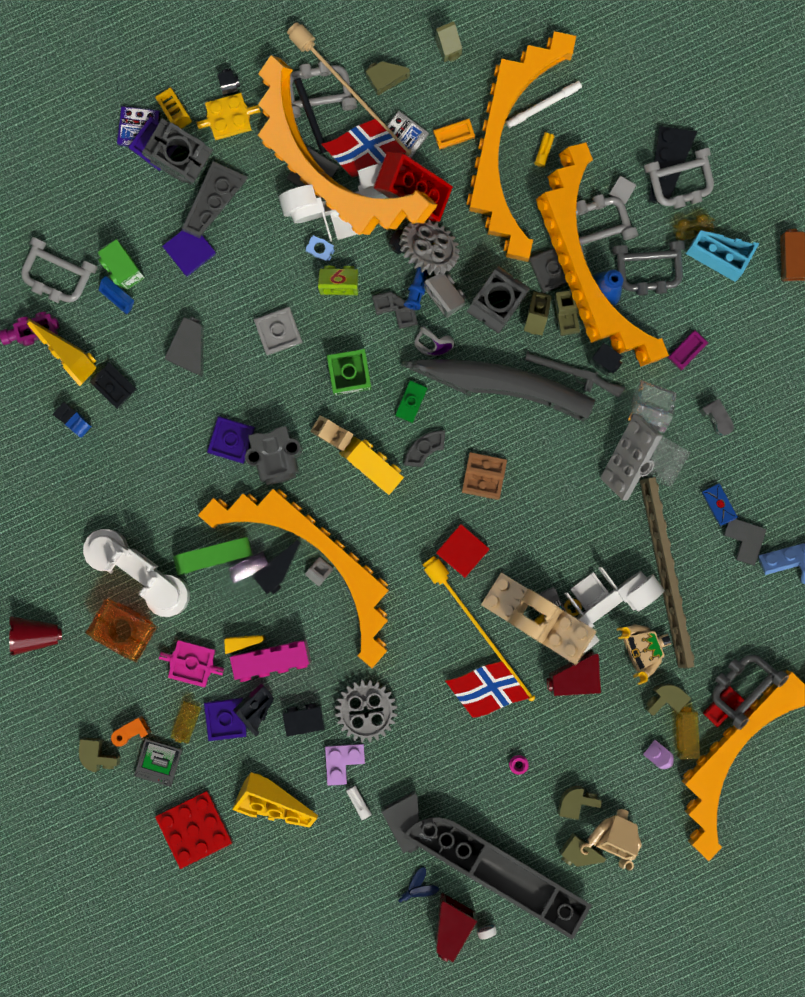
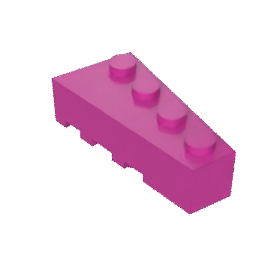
(270, 659)

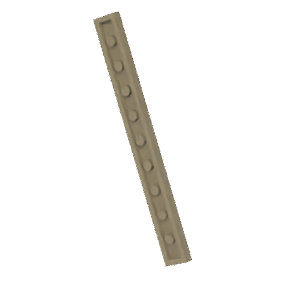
(667, 575)

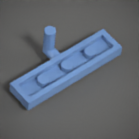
(784, 559)

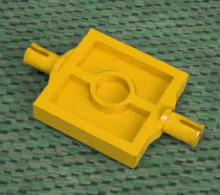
(228, 116)

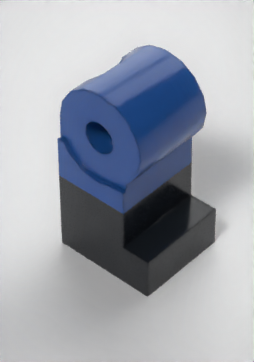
(72, 419)

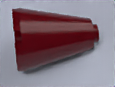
(31, 635)

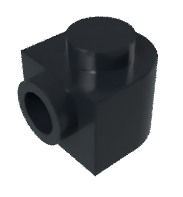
(228, 82)
(394, 242)

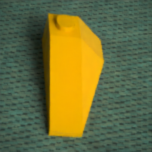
(74, 360)
(266, 798)

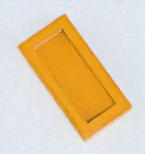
(454, 134)

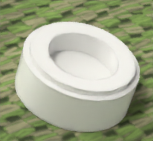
(487, 932)

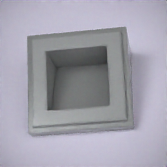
(622, 189)
(319, 571)

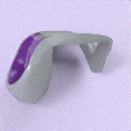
(441, 347)

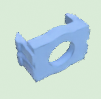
(328, 248)

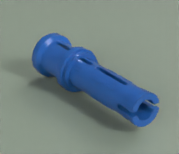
(416, 290)

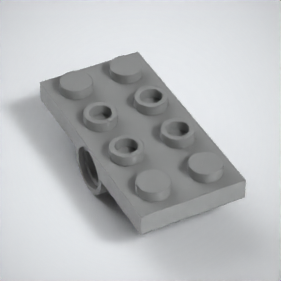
(631, 457)

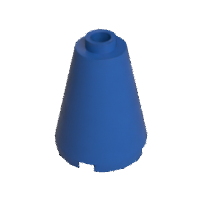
(610, 285)

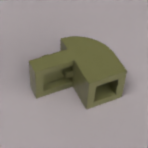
(566, 313)
(669, 694)
(91, 755)
(572, 799)

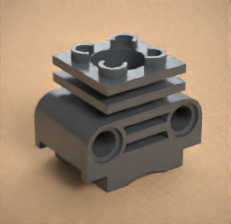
(167, 135)

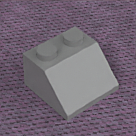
(444, 294)

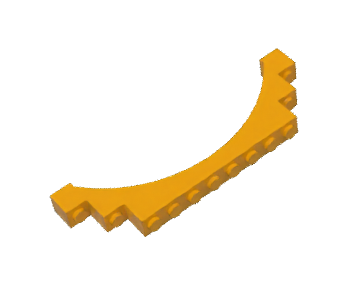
(511, 83)
(284, 139)
(595, 310)
(280, 513)
(710, 772)

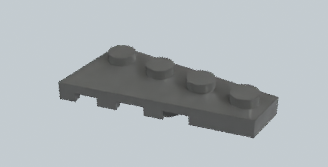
(214, 195)

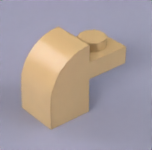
(332, 433)

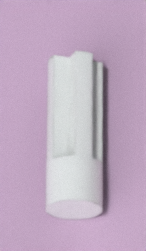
(359, 803)

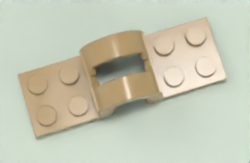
(559, 631)

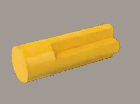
(544, 150)

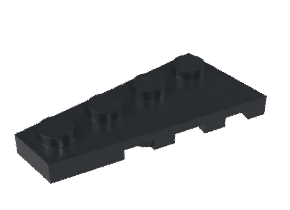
(671, 149)

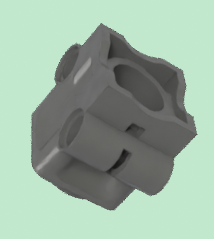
(498, 283)
(275, 460)

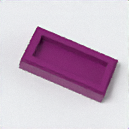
(687, 350)

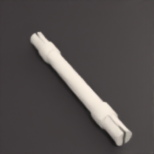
(565, 92)

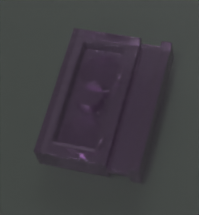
(248, 567)

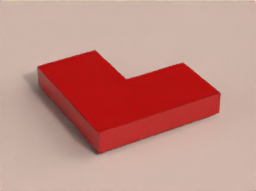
(731, 698)

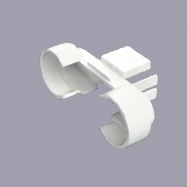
(304, 206)
(163, 593)
(597, 601)

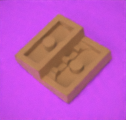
(484, 476)

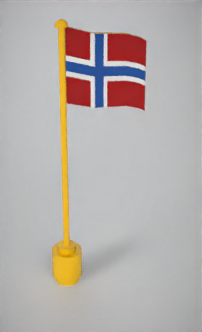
(490, 685)

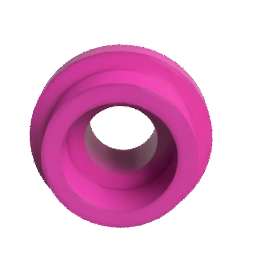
(522, 769)

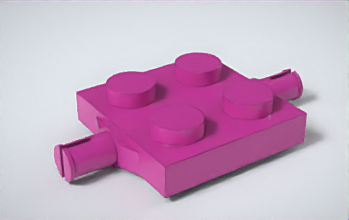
(191, 663)

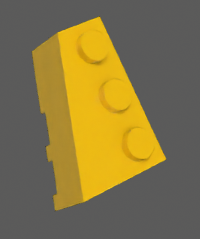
(372, 464)

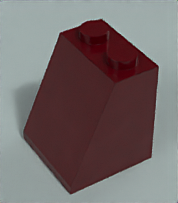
(576, 679)
(453, 927)

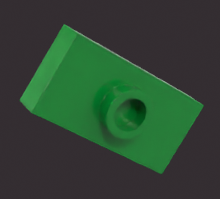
(411, 402)

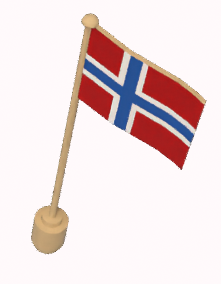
(363, 144)

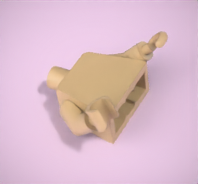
(618, 838)

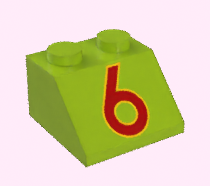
(338, 281)

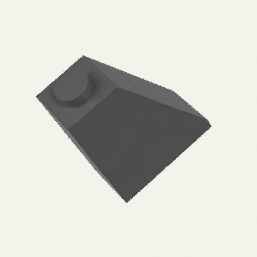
(188, 346)
(401, 817)

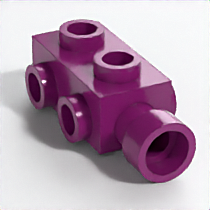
(21, 327)

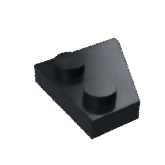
(254, 708)

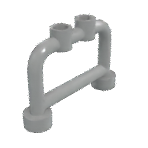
(307, 72)
(679, 201)
(598, 203)
(38, 287)

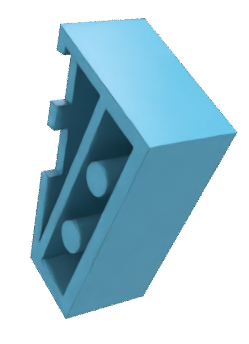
(722, 253)

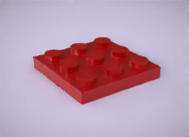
(193, 829)

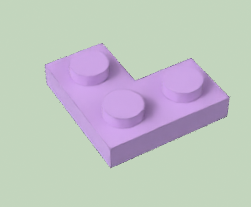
(338, 757)

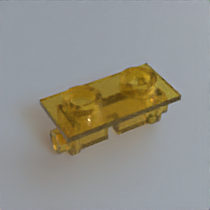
(686, 227)
(185, 722)

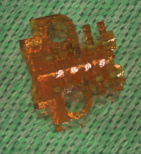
(104, 629)

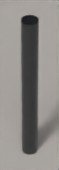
(310, 114)

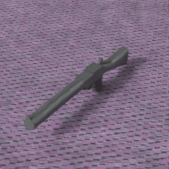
(590, 377)

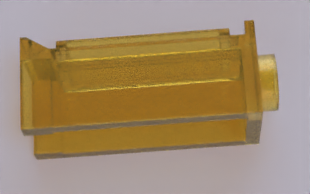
(687, 734)

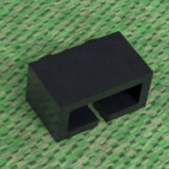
(606, 360)
(303, 720)

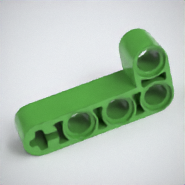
(212, 555)

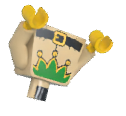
(644, 649)

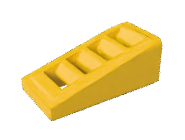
(181, 118)
(236, 643)

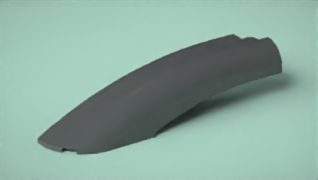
(493, 378)
(500, 873)

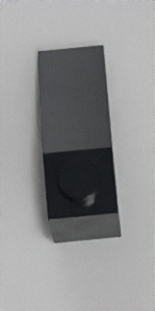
(274, 574)

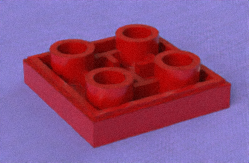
(462, 551)

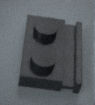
(113, 385)

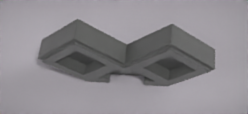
(390, 302)

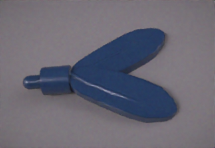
(415, 888)

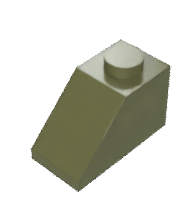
(448, 42)
(385, 76)
(537, 313)
(572, 854)

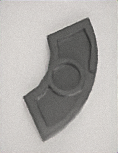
(424, 447)

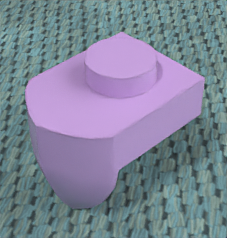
(659, 755)

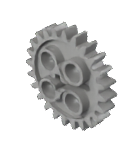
(429, 247)
(368, 728)

